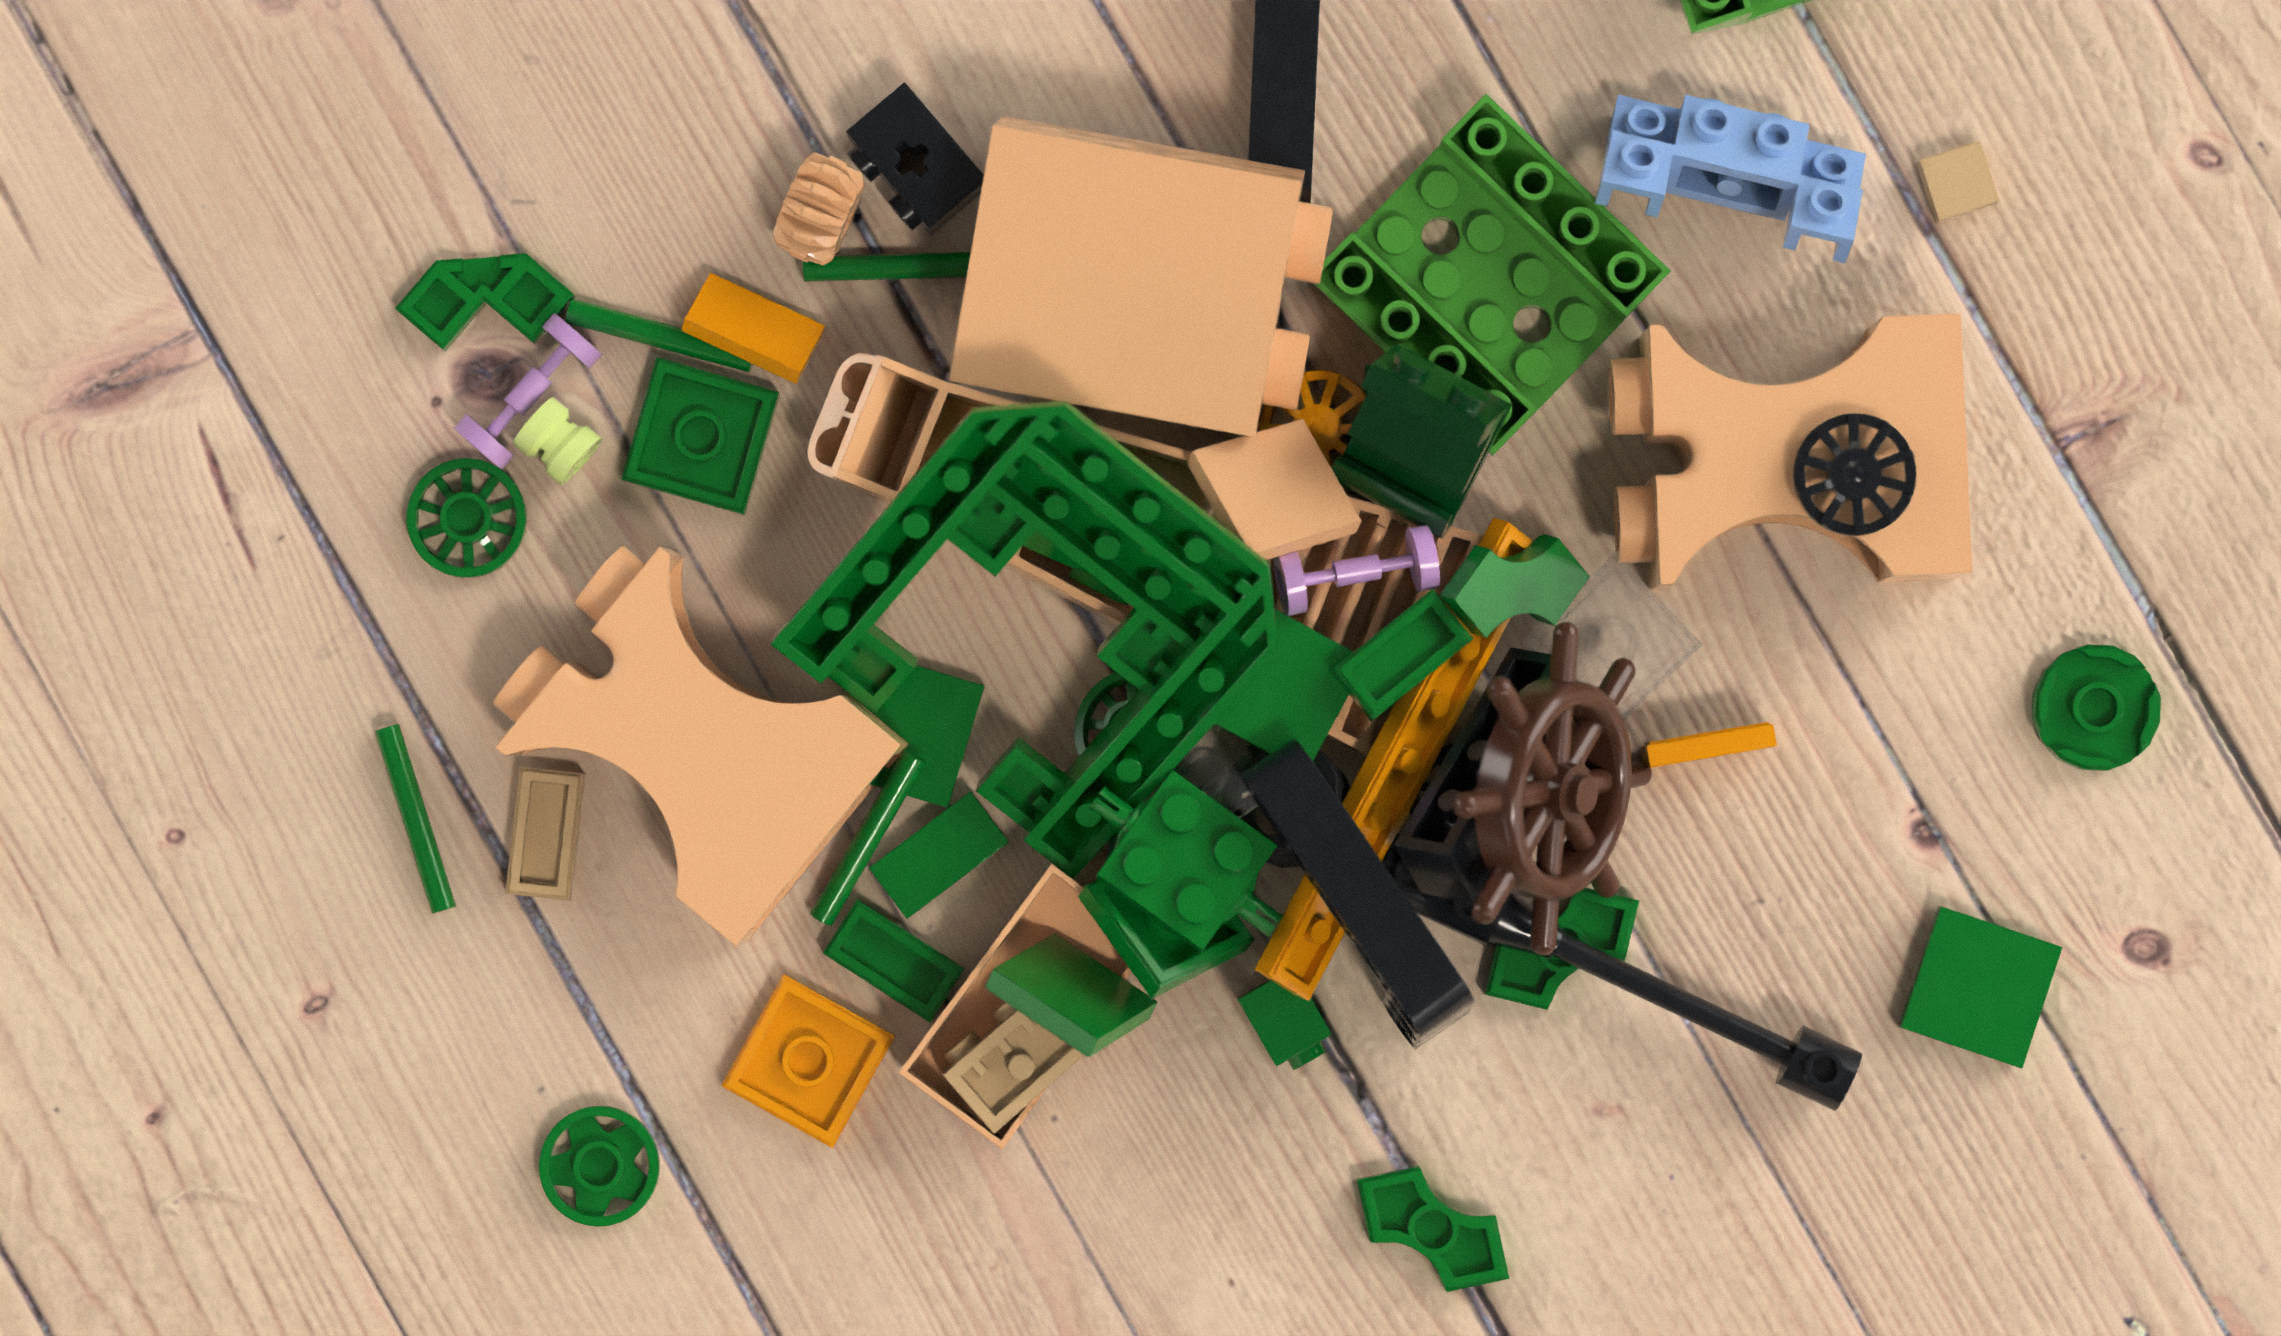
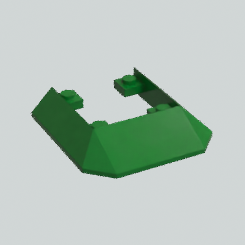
(1188, 644)

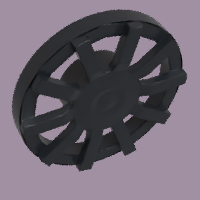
(1854, 474)

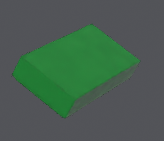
(1401, 655)
(939, 855)
(893, 960)

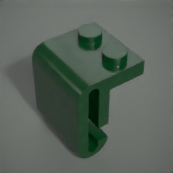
(1419, 439)

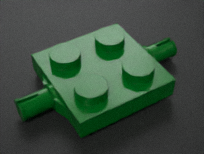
(1186, 861)

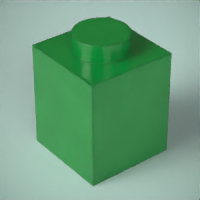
(1285, 1024)

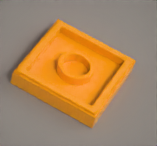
(808, 1060)

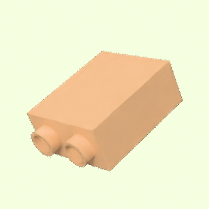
(1136, 277)

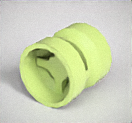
(560, 444)

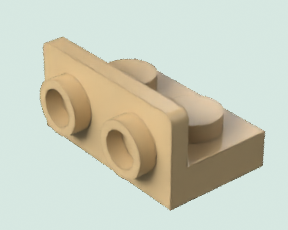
(1007, 1066)

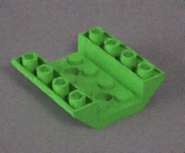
(1522, 243)

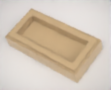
(545, 833)

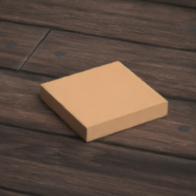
(1275, 490)

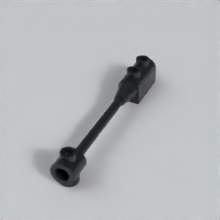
(1809, 1063)

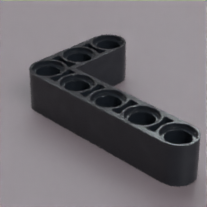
(1284, 85)
(1418, 977)

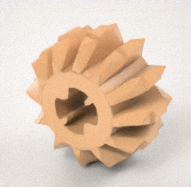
(819, 208)

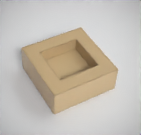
(1957, 181)

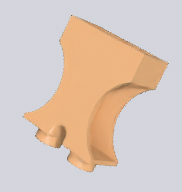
(1744, 441)
(737, 775)

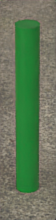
(889, 267)
(648, 333)
(415, 818)
(867, 837)

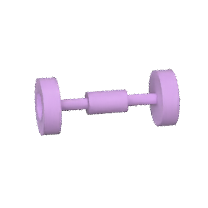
(527, 391)
(1420, 559)

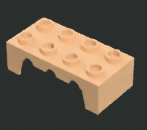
(1047, 910)

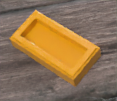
(753, 328)
(1709, 744)

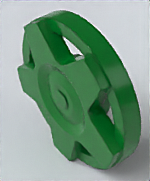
(599, 1166)

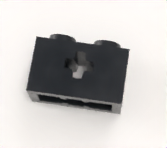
(906, 124)

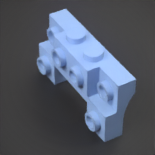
(1735, 162)

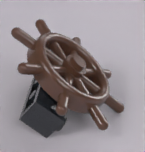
(1523, 785)

